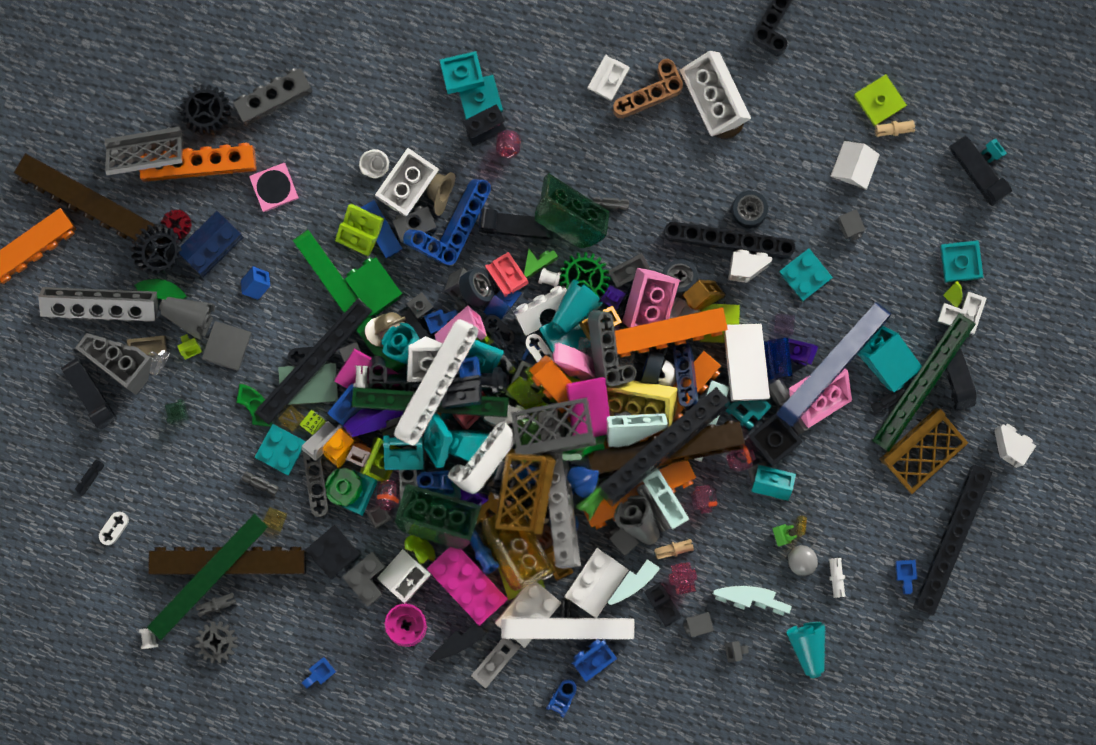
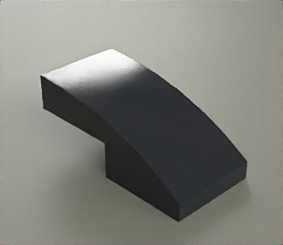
(662, 604)

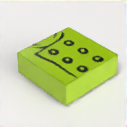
(312, 422)

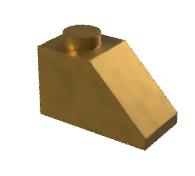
(703, 294)

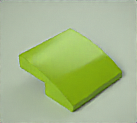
(359, 230)

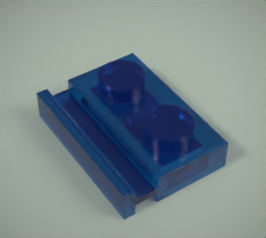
(777, 358)

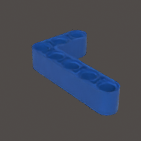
(454, 226)

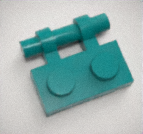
(755, 408)

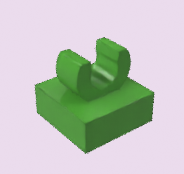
(782, 536)

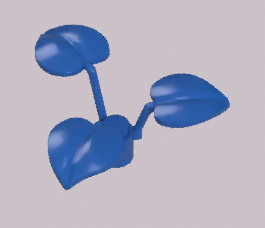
(581, 479)

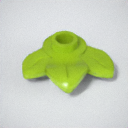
(421, 548)

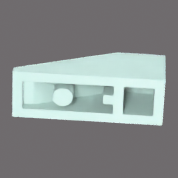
(633, 428)

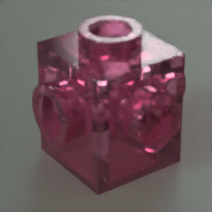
(683, 578)

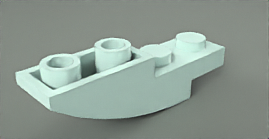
(744, 595)

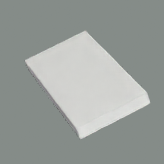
(746, 362)

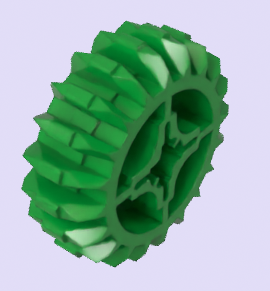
(598, 268)

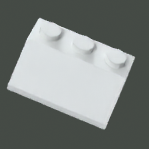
(406, 182)
(596, 583)

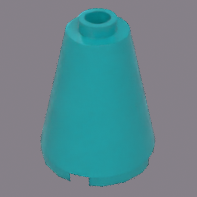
(574, 307)
(397, 341)
(809, 647)

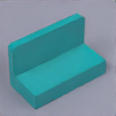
(773, 482)

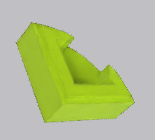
(954, 294)

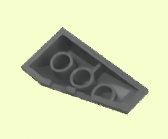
(120, 361)

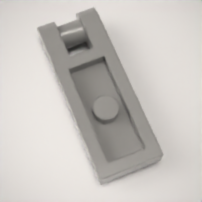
(494, 662)

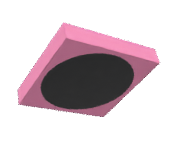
(274, 187)

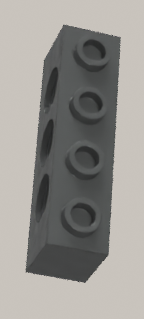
(283, 97)

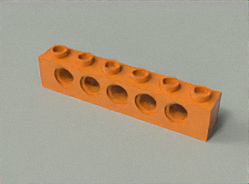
(245, 164)

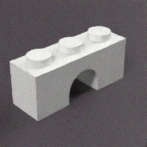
(529, 314)

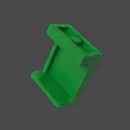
(373, 286)

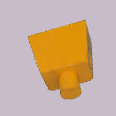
(338, 447)

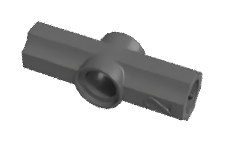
(780, 395)

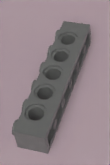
(90, 298)

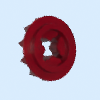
(185, 222)

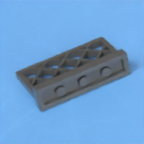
(147, 143)
(556, 445)

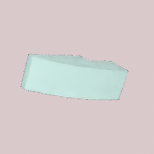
(633, 582)

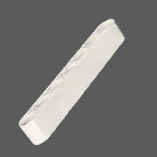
(436, 382)
(567, 628)

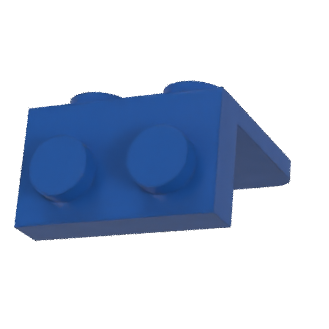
(593, 660)

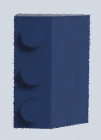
(210, 243)

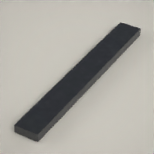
(313, 361)

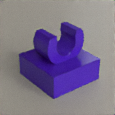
(612, 297)

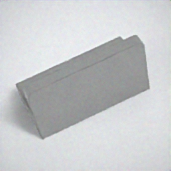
(315, 443)

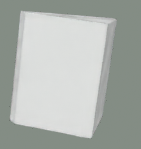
(855, 164)
(421, 357)

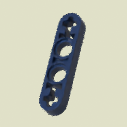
(682, 375)

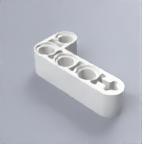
(485, 460)

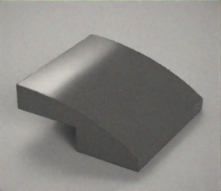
(226, 346)

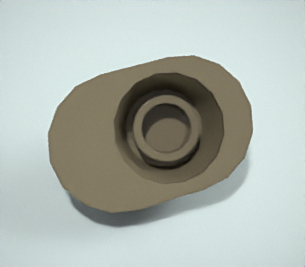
(439, 191)
(379, 326)

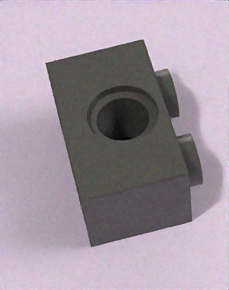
(421, 214)

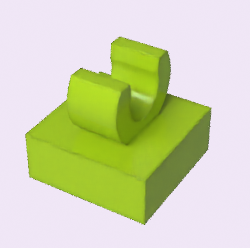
(189, 347)

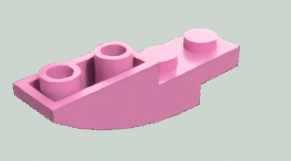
(574, 362)

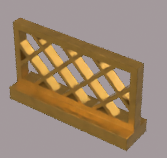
(912, 438)
(540, 490)

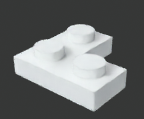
(971, 309)

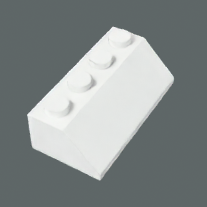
(715, 93)

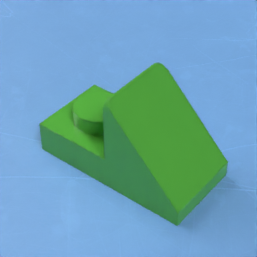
(534, 266)

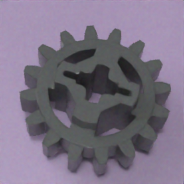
(224, 640)

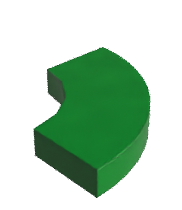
(162, 287)
(251, 400)
(578, 454)

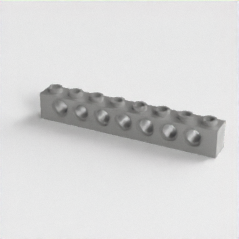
(561, 502)

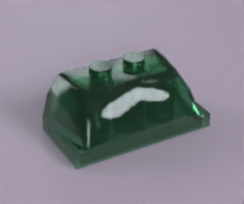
(571, 214)
(437, 517)

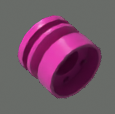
(395, 620)

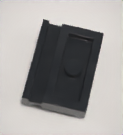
(509, 359)
(463, 392)

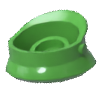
(590, 503)

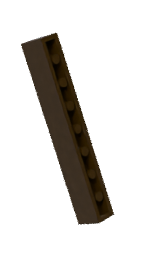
(80, 198)
(708, 442)
(251, 562)

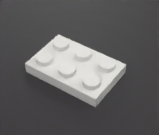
(530, 602)

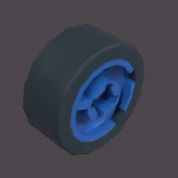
(652, 367)

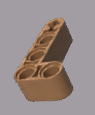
(645, 93)

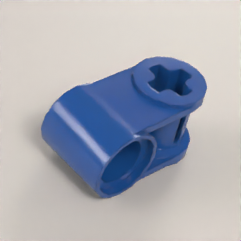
(437, 482)
(562, 698)

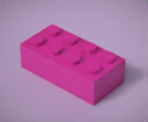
(467, 584)

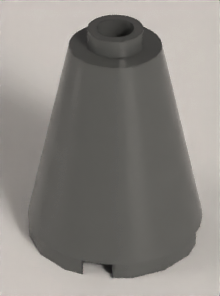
(188, 314)
(637, 519)

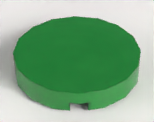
(343, 487)

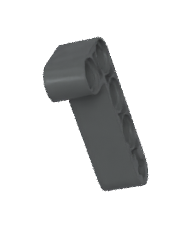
(602, 325)

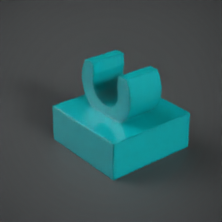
(995, 149)

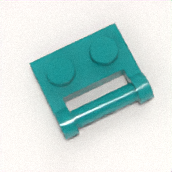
(402, 458)

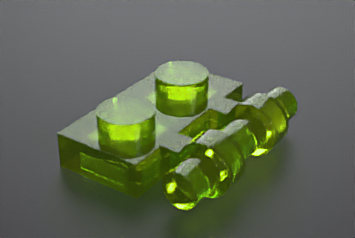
(525, 394)

